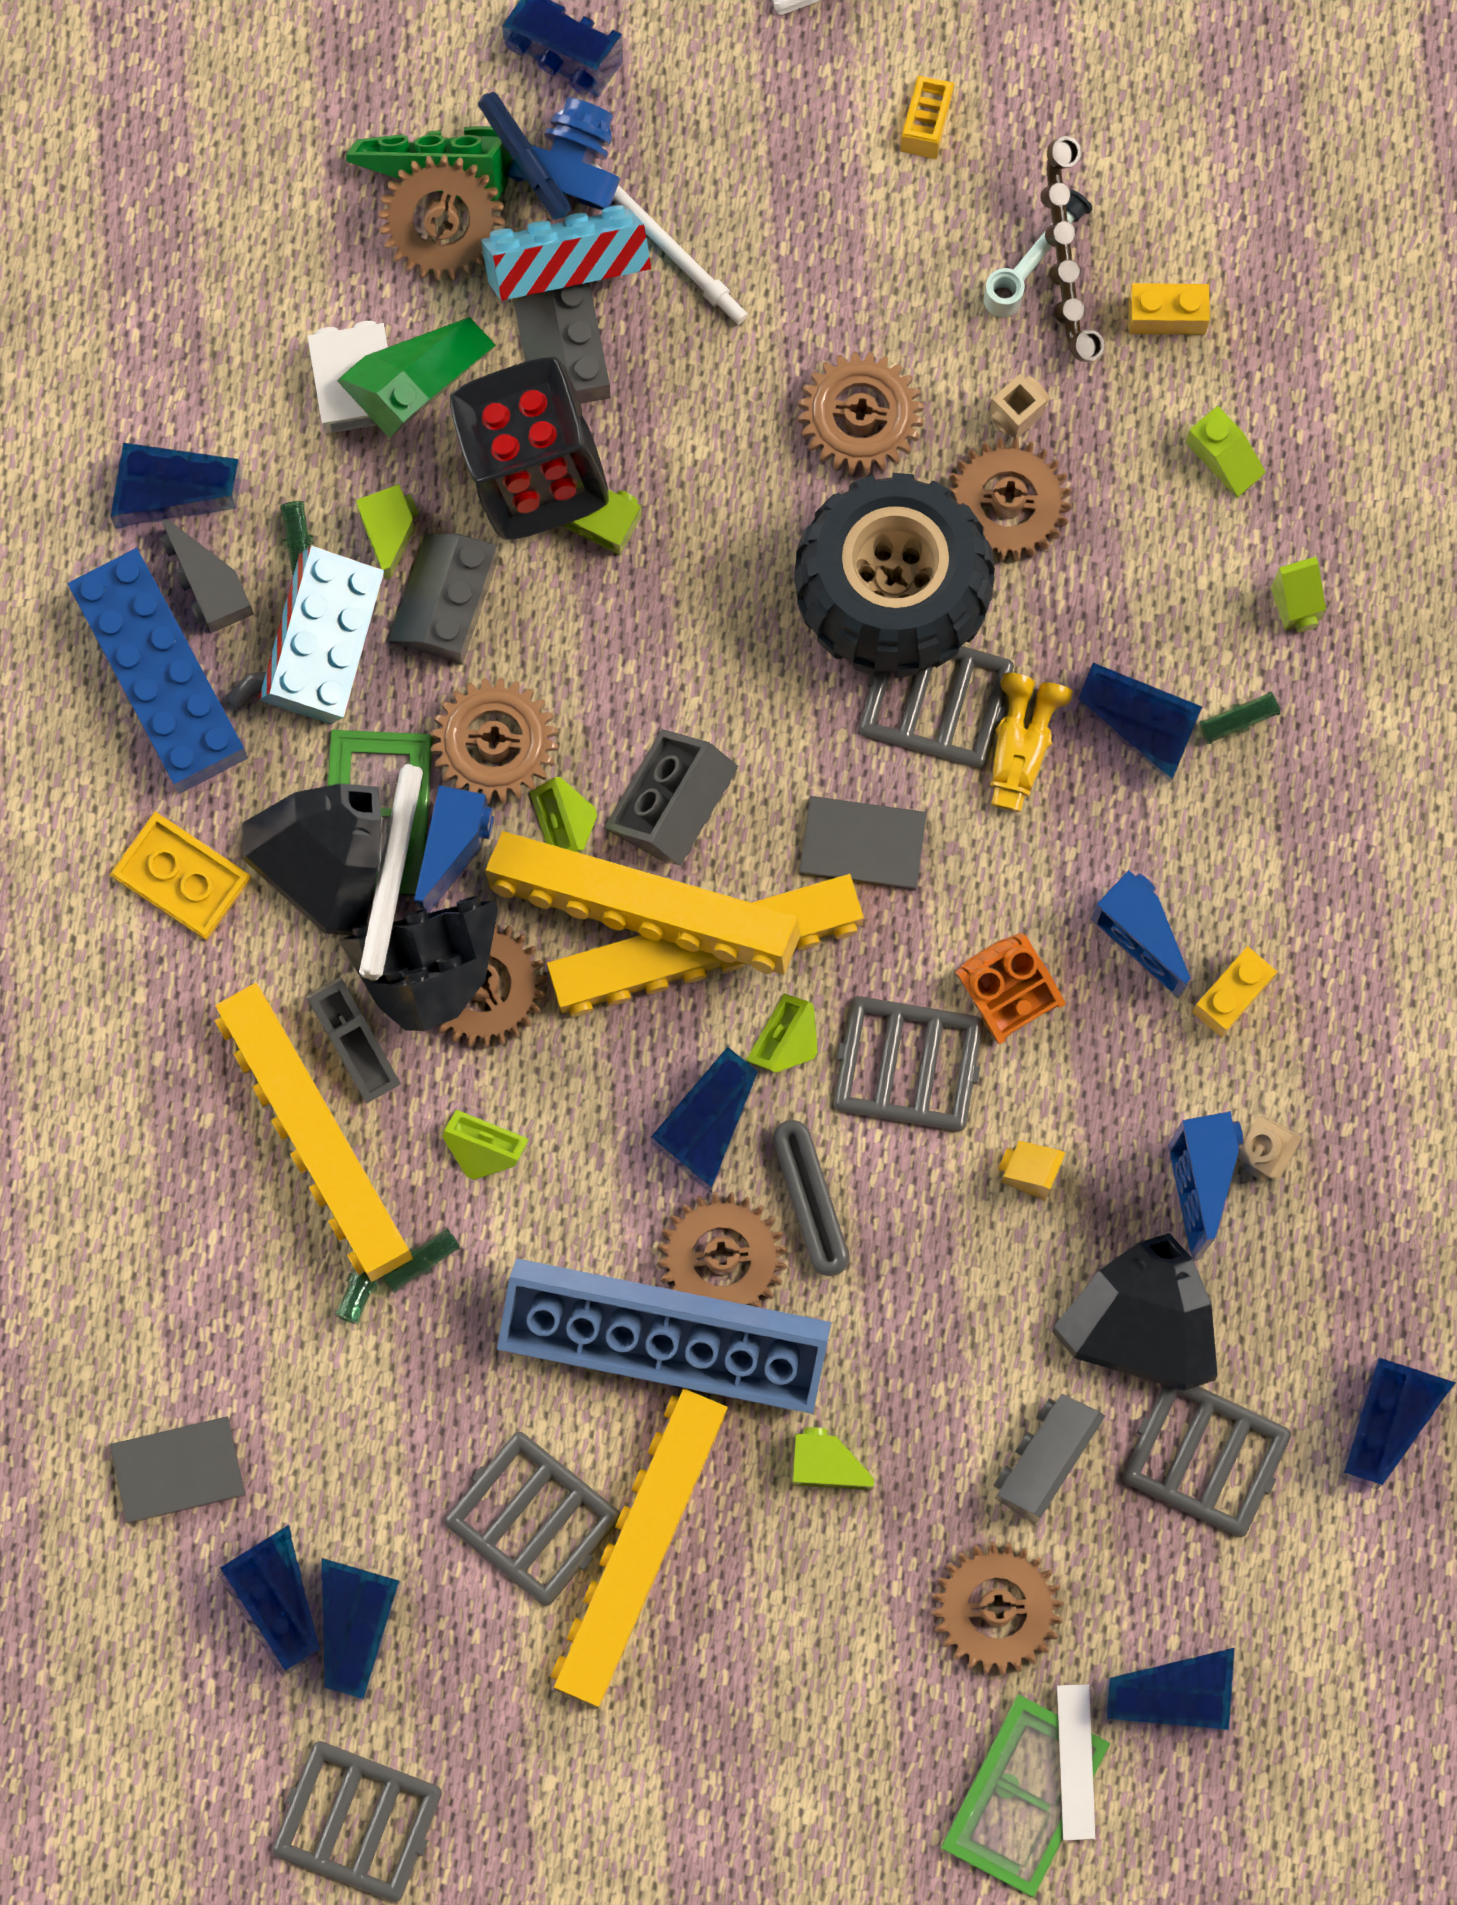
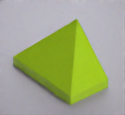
(563, 814)
(787, 1037)
(482, 1146)

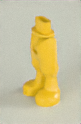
(1019, 749)

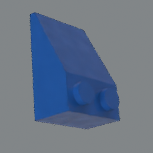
(453, 840)
(1139, 925)

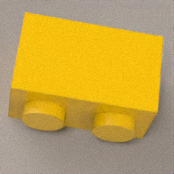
(1168, 308)
(1234, 991)

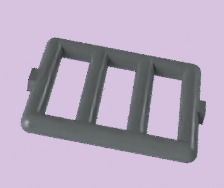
(942, 746)
(881, 1105)
(1204, 1508)
(517, 1569)
(357, 1875)

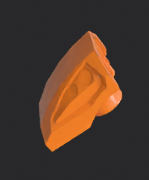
(1018, 988)

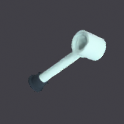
(1014, 279)

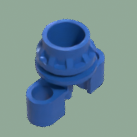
(577, 140)

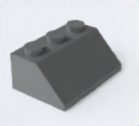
(566, 327)
(445, 595)
(672, 796)
(1047, 1456)

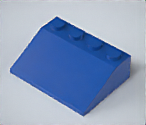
(1203, 1165)

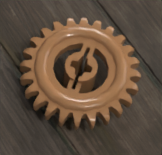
(452, 182)
(823, 406)
(1045, 504)
(532, 744)
(511, 1012)
(727, 1216)
(1037, 1607)

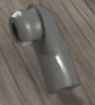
(246, 689)

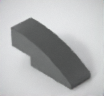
(353, 1039)

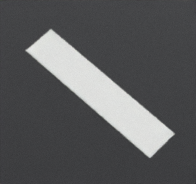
(1076, 1762)

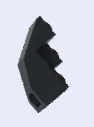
(320, 852)
(430, 962)
(1145, 1317)

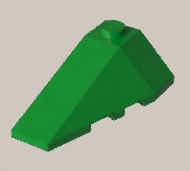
(395, 153)
(411, 374)

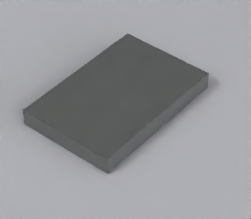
(863, 840)
(177, 1469)

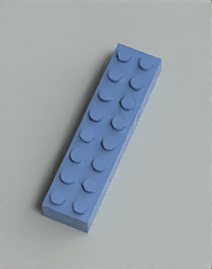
(663, 1335)

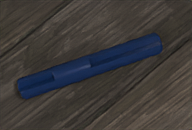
(524, 155)

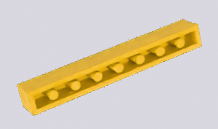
(643, 903)
(648, 965)
(314, 1133)
(640, 1549)

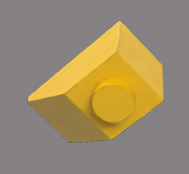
(1031, 1168)

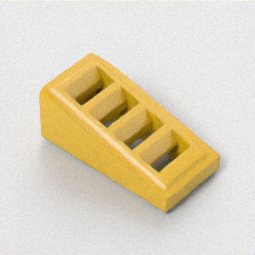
(922, 139)

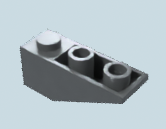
(213, 582)

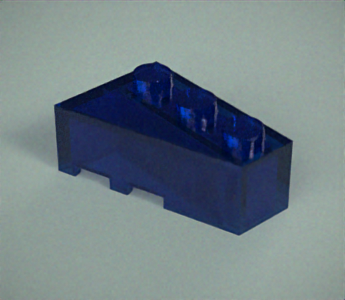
(564, 44)
(172, 484)
(1141, 716)
(707, 1118)
(1388, 1420)
(273, 1600)
(355, 1625)
(1175, 1694)

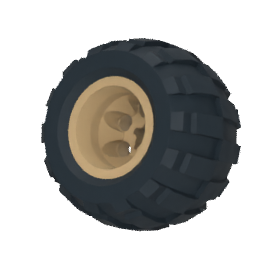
(901, 624)

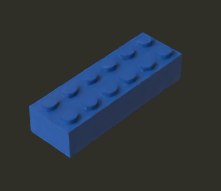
(158, 670)

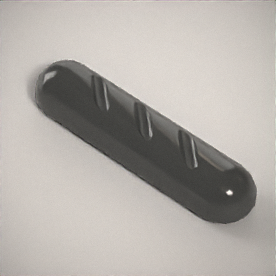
(810, 1198)

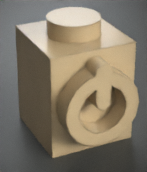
(1018, 405)
(1268, 1148)

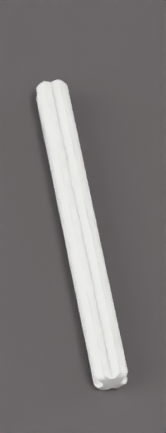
(391, 872)

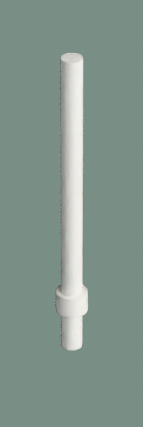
(714, 290)

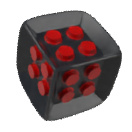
(529, 448)

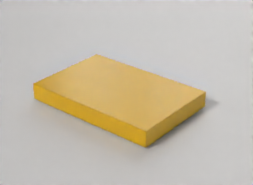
(180, 876)

